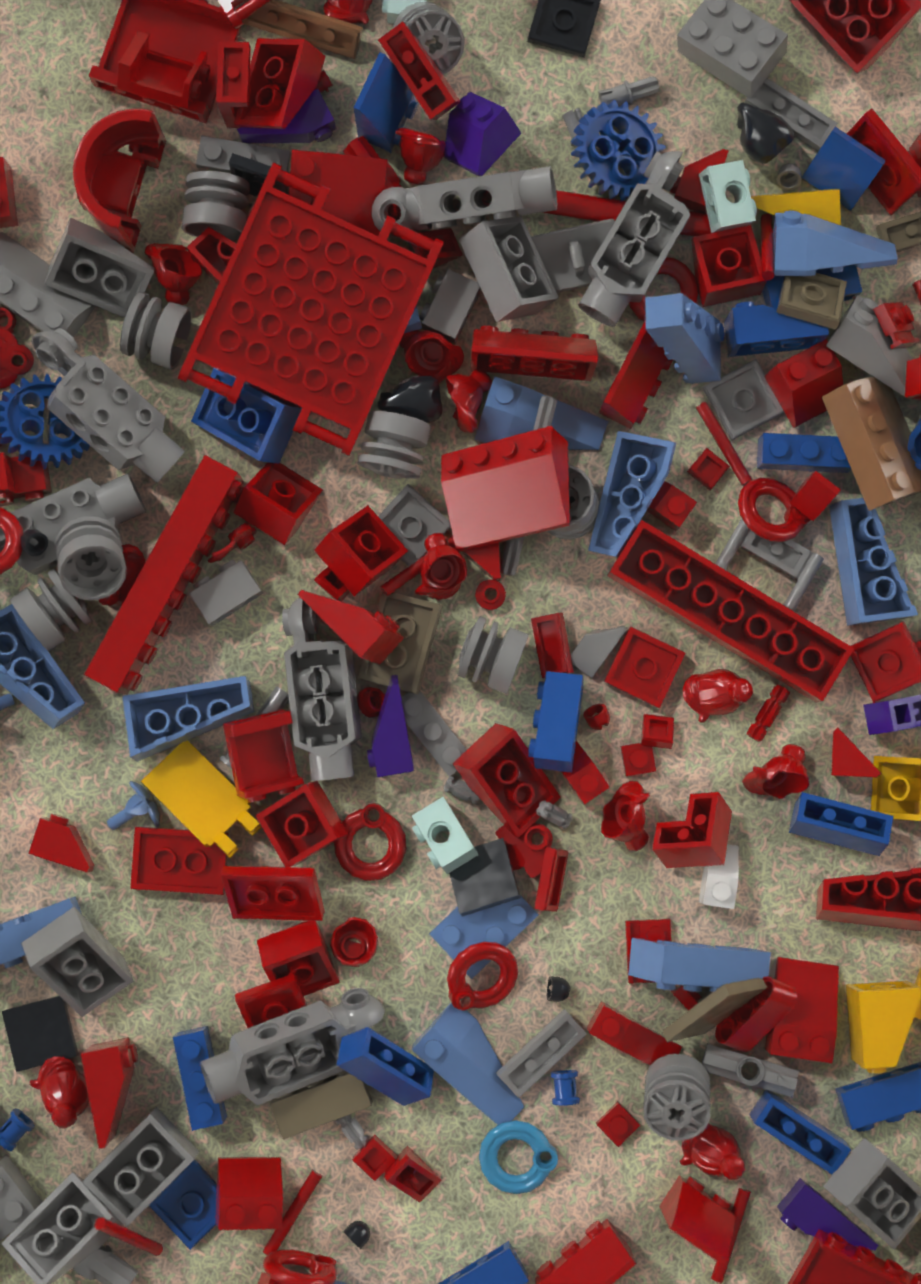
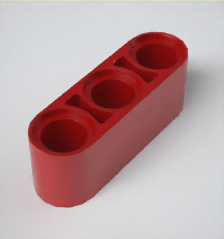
(757, 1017)

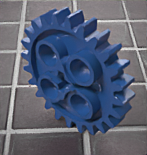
(632, 132)
(17, 418)

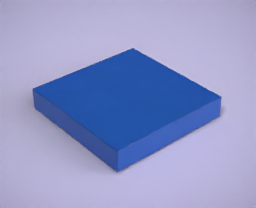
(844, 166)
(188, 1204)

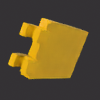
(200, 797)

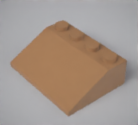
(874, 440)

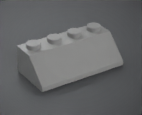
(29, 298)

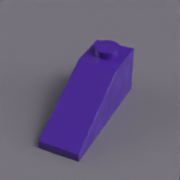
(309, 124)
(893, 714)
(390, 738)
(811, 1211)

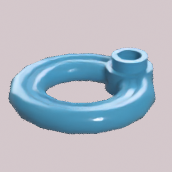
(516, 1183)

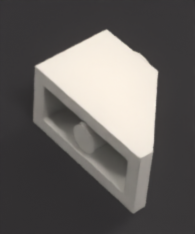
(721, 881)

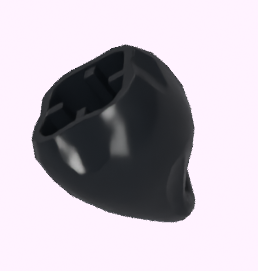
(762, 133)
(415, 398)

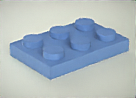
(493, 924)

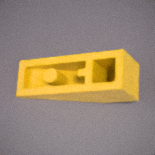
(818, 203)

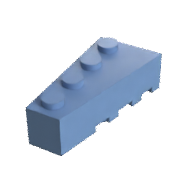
(686, 335)
(867, 566)
(33, 674)
(180, 713)
(21, 928)

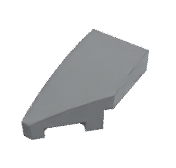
(595, 648)

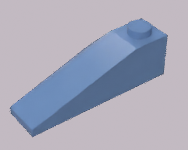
(810, 243)
(513, 411)
(632, 481)

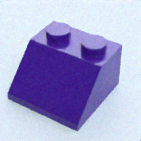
(478, 133)

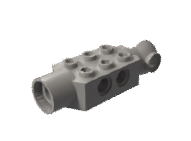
(420, 206)
(636, 242)
(105, 408)
(113, 501)
(321, 695)
(288, 1049)

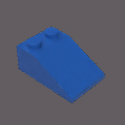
(384, 105)
(762, 330)
(256, 424)

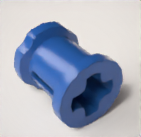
(565, 1087)
(14, 1129)

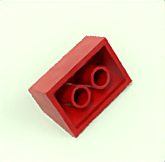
(635, 381)
(595, 1259)

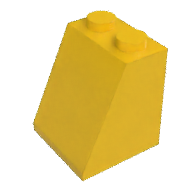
(880, 1021)

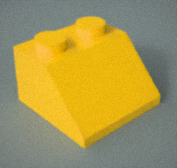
(897, 788)

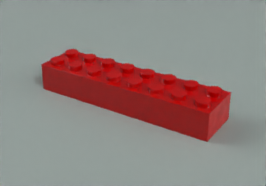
(166, 576)
(730, 612)

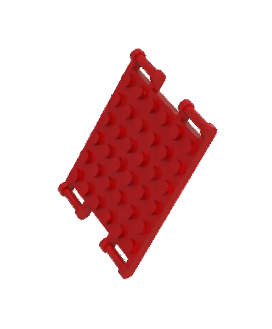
(310, 309)

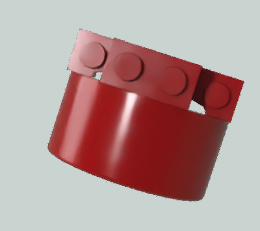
(111, 180)

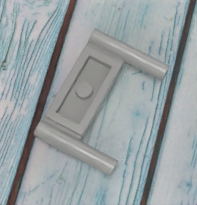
(785, 556)

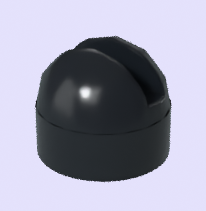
(39, 548)
(560, 989)
(358, 1233)

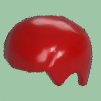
(350, 952)

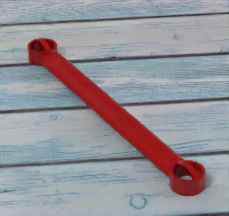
(602, 208)

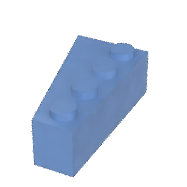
(695, 964)

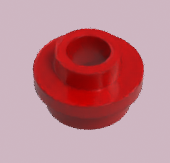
(490, 604)
(370, 701)

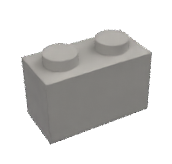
(450, 306)
(225, 592)

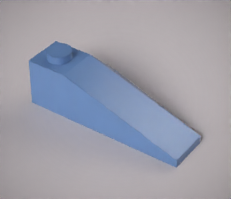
(466, 1060)

